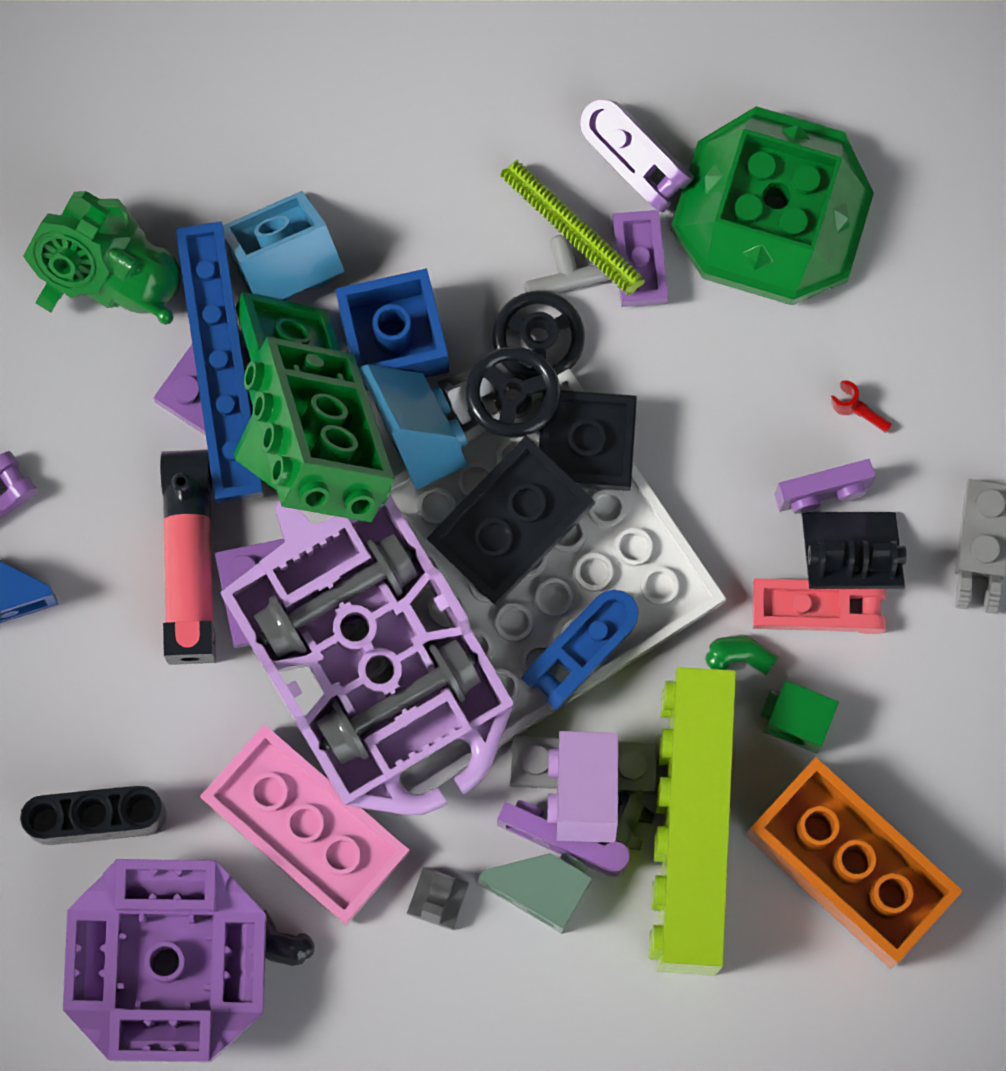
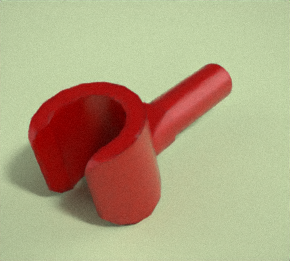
(858, 407)

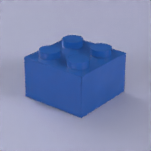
(394, 324)

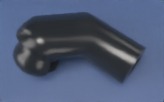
(285, 947)

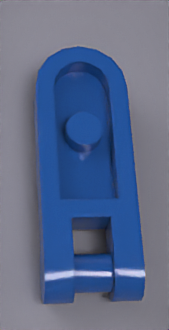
(584, 646)

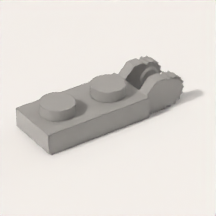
(982, 543)

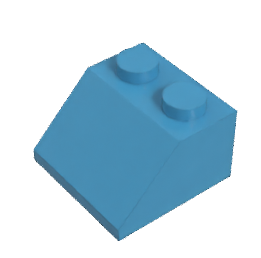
(283, 248)
(416, 423)

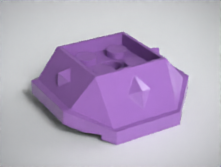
(112, 950)

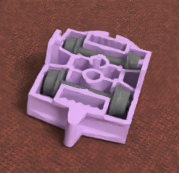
(436, 674)

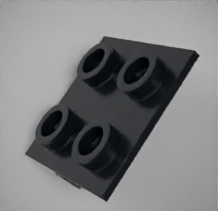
(853, 550)

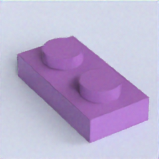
(640, 243)
(806, 492)

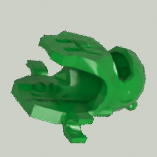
(105, 261)

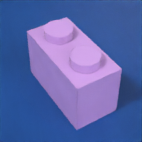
(585, 786)

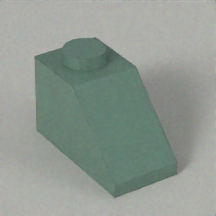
(541, 886)

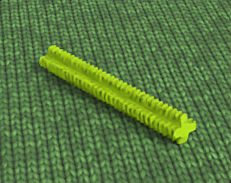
(572, 227)

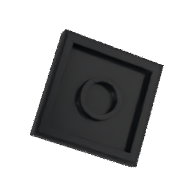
(592, 438)

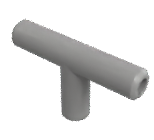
(568, 276)

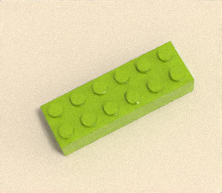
(695, 821)

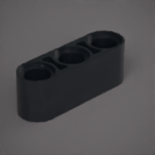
(72, 805)

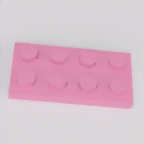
(303, 825)

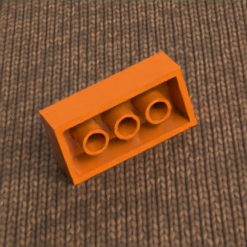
(853, 863)

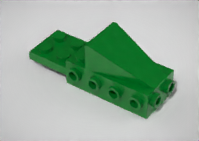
(310, 414)

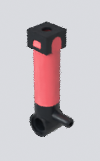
(187, 557)

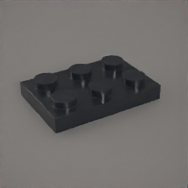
(511, 520)

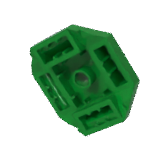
(763, 249)

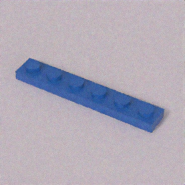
(217, 356)

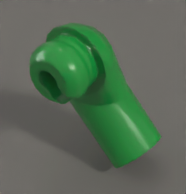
(738, 649)

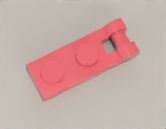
(793, 606)

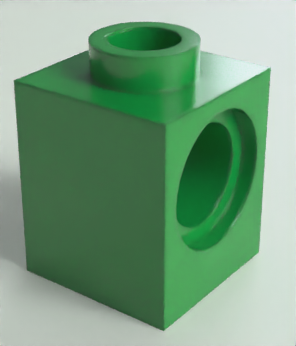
(798, 716)

